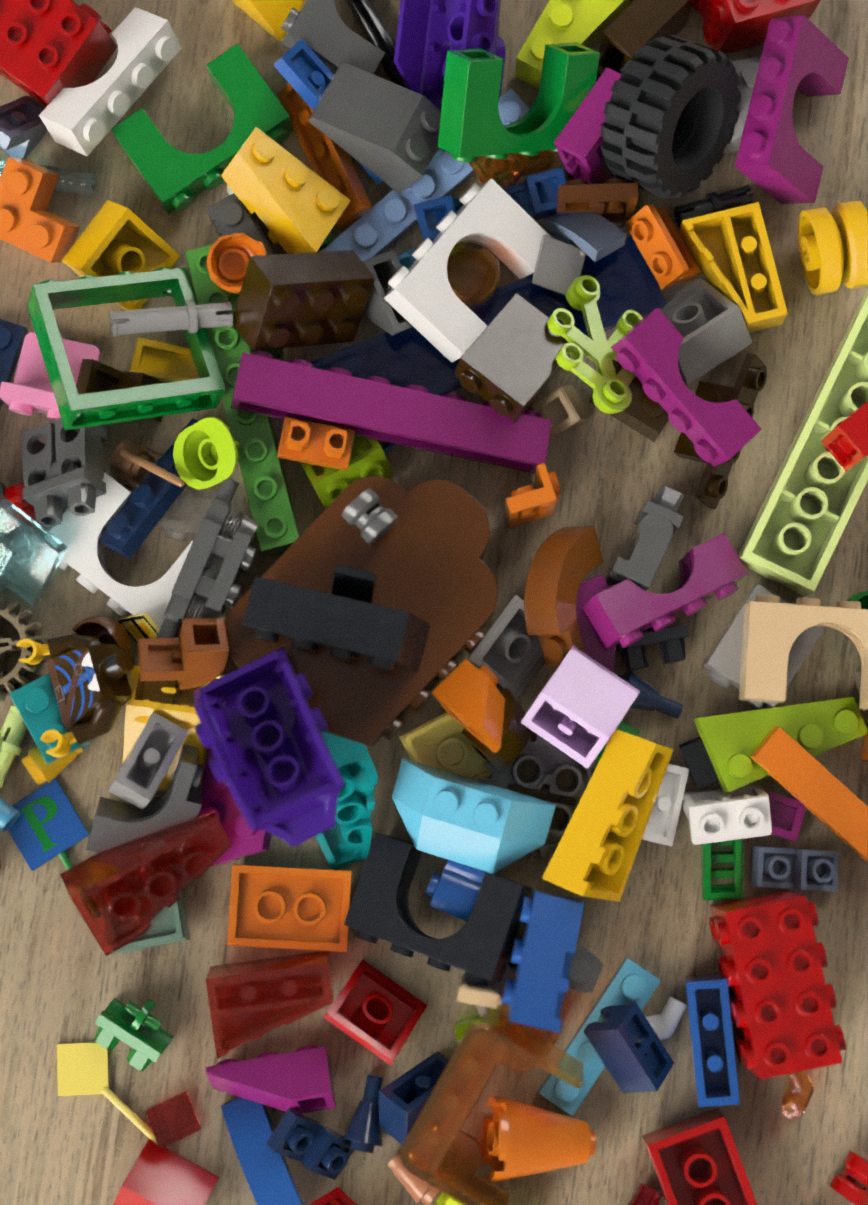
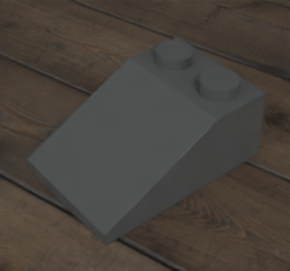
(379, 124)

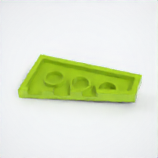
(813, 725)

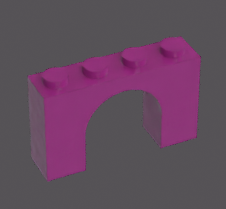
(769, 152)

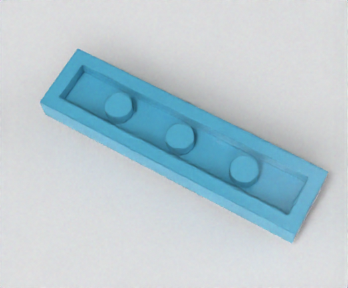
(627, 984)

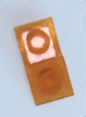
(509, 170)

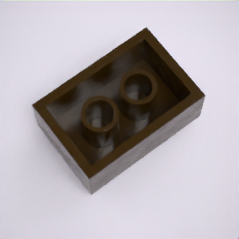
(302, 299)

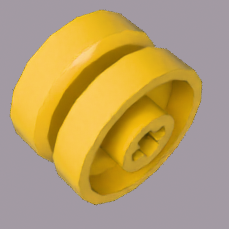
(834, 246)

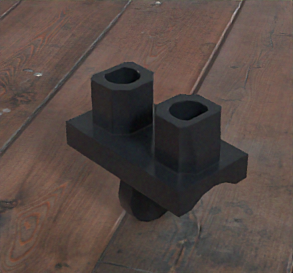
(670, 643)

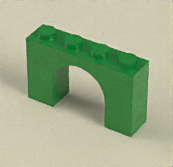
(471, 97)
(180, 176)

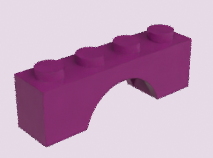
(652, 355)
(627, 610)

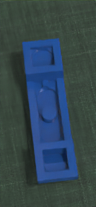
(534, 195)
(263, 1168)

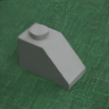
(148, 761)

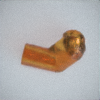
(797, 1095)

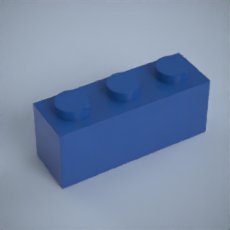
(712, 1040)

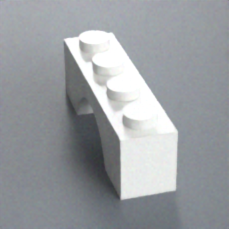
(87, 113)

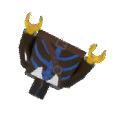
(87, 683)

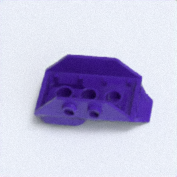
(435, 26)
(270, 748)

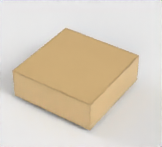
(477, 994)

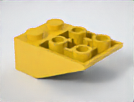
(169, 702)

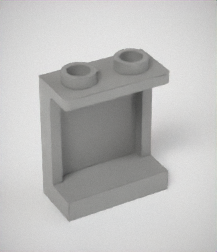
(725, 660)

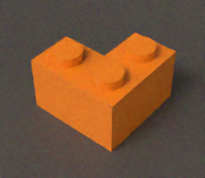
(24, 214)

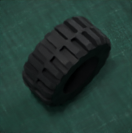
(670, 116)

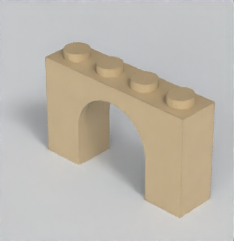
(773, 628)

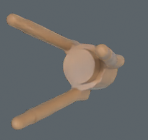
(136, 461)

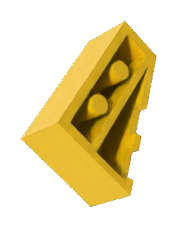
(284, 194)
(738, 262)

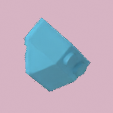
(468, 817)

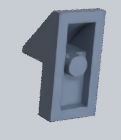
(21, 126)

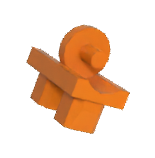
(316, 443)

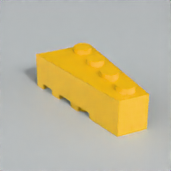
(610, 819)

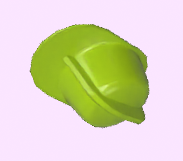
(205, 453)

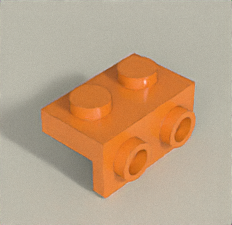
(662, 246)

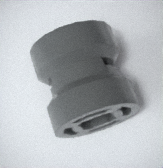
(369, 516)

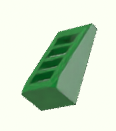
(722, 891)

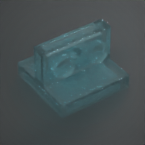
(26, 554)

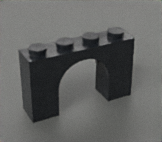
(383, 912)

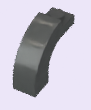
(123, 822)

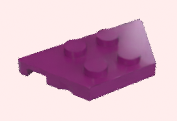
(219, 799)

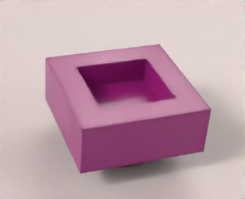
(785, 816)

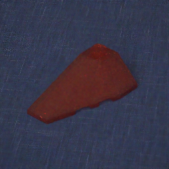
(134, 881)

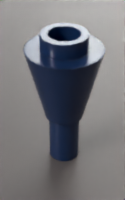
(651, 699)
(364, 1126)

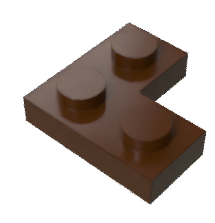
(611, 200)

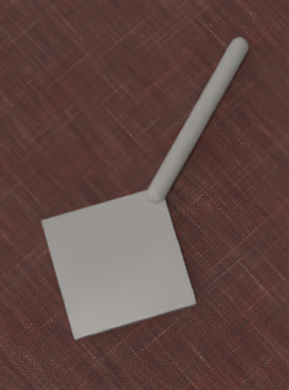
(559, 264)

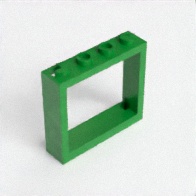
(126, 403)

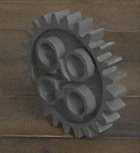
(548, 762)

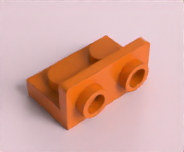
(533, 504)

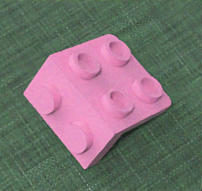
(32, 385)

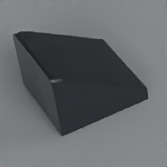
(354, 583)
(699, 763)

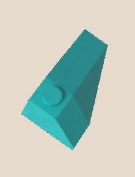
(351, 836)

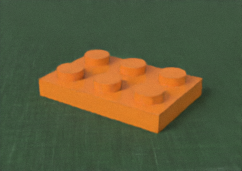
(289, 907)

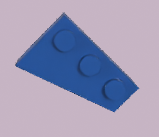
(543, 960)

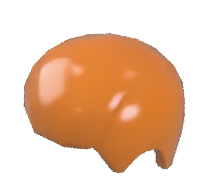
(230, 258)

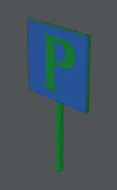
(47, 826)

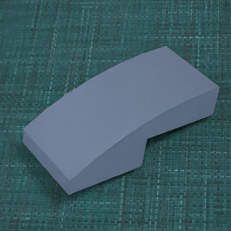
(588, 231)
(794, 868)

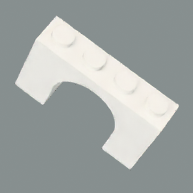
(424, 291)
(87, 557)

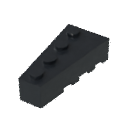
(336, 623)

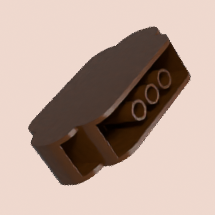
(422, 567)

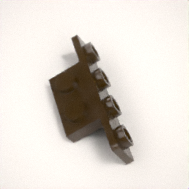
(748, 384)

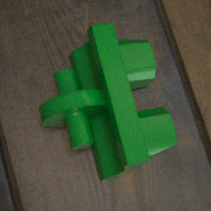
(135, 1028)

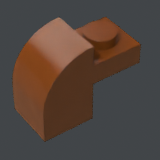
(192, 658)

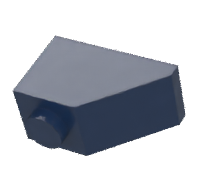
(405, 1096)

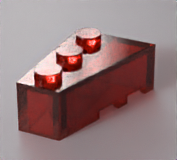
(264, 994)

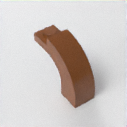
(554, 587)

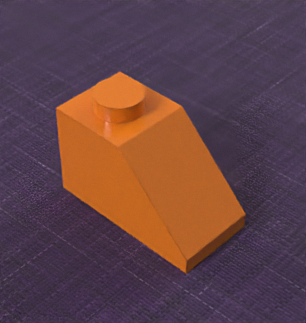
(474, 702)

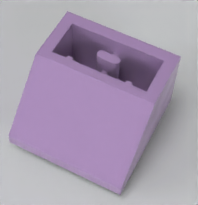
(580, 707)

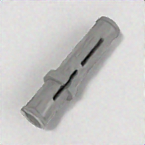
(186, 317)

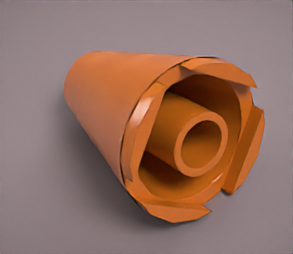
(531, 1140)

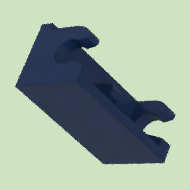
(630, 1048)

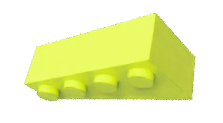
(565, 23)

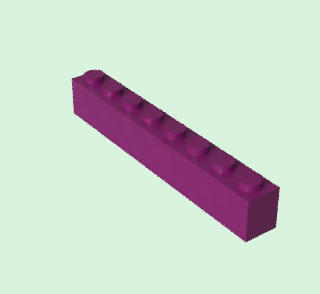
(390, 412)

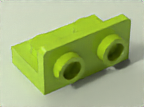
(365, 460)

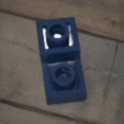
(311, 1143)

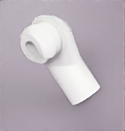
(666, 1022)

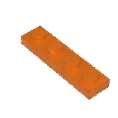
(326, 157)

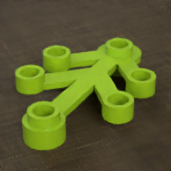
(610, 390)

